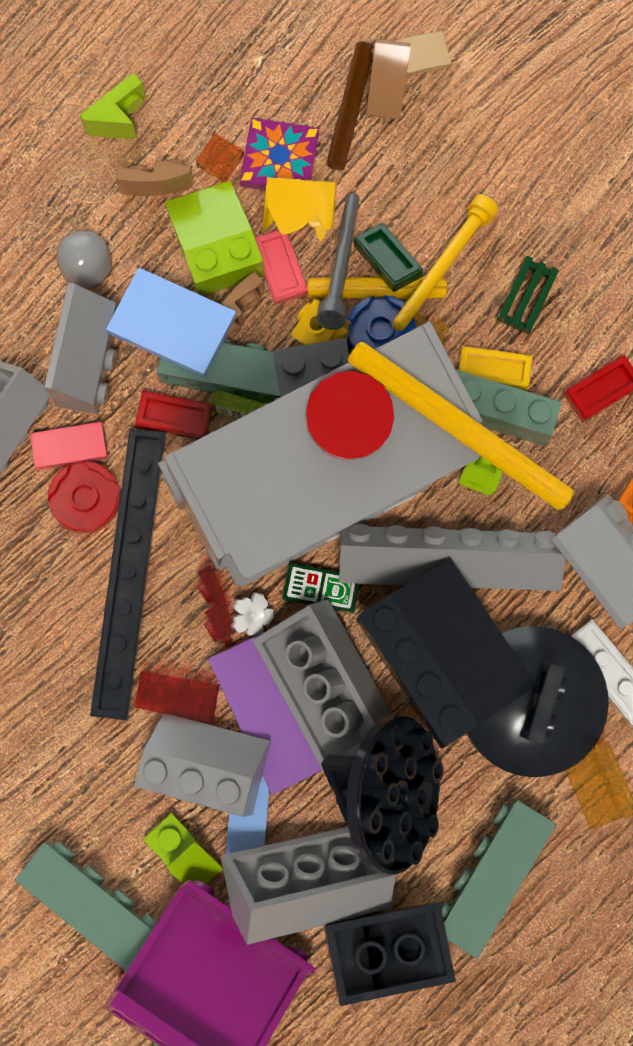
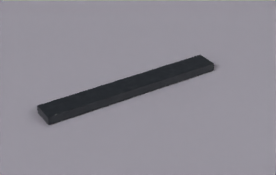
(128, 575)

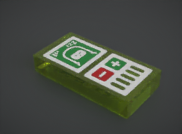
(233, 405)

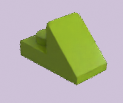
(108, 114)
(481, 476)
(182, 852)

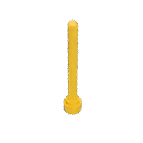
(480, 212)

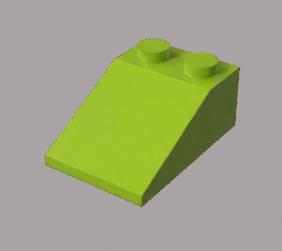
(215, 238)

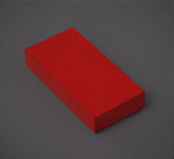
(601, 389)
(173, 415)

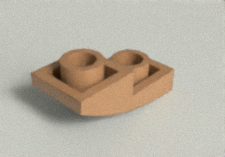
(388, 78)
(166, 179)
(246, 296)

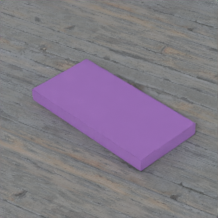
(264, 714)

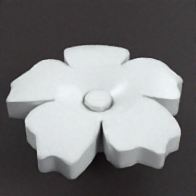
(252, 614)

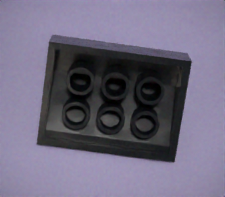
(445, 652)

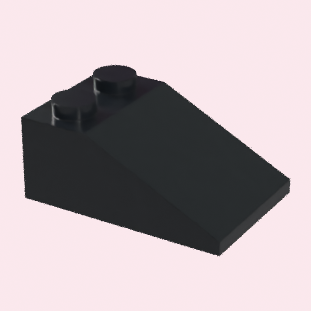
(389, 953)

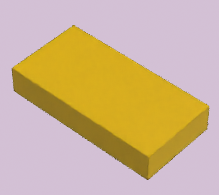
(497, 366)

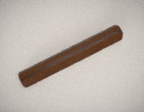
(350, 106)

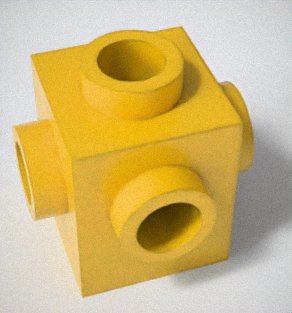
(310, 332)

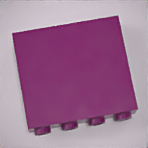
(202, 981)

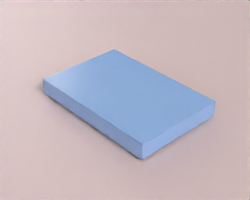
(171, 322)

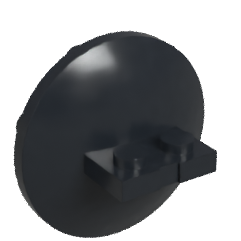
(557, 718)
(389, 793)

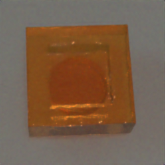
(219, 158)

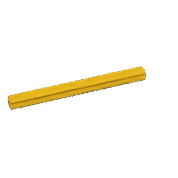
(461, 426)

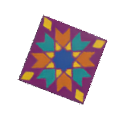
(278, 152)

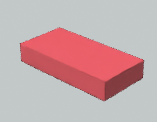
(281, 267)
(68, 445)

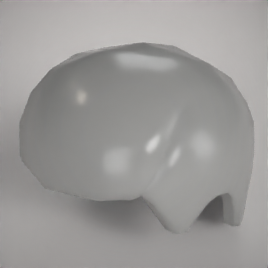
(83, 258)

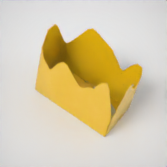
(299, 202)

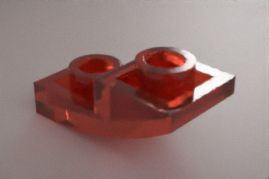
(219, 616)
(177, 696)

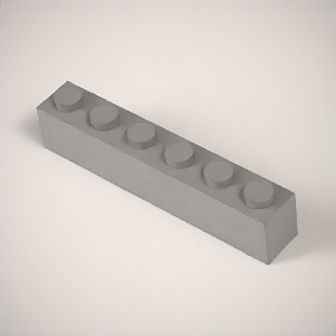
(483, 557)

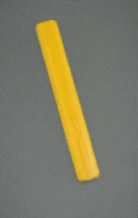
(370, 286)

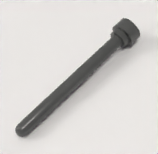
(332, 309)

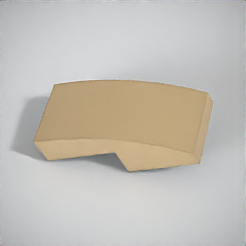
(426, 53)

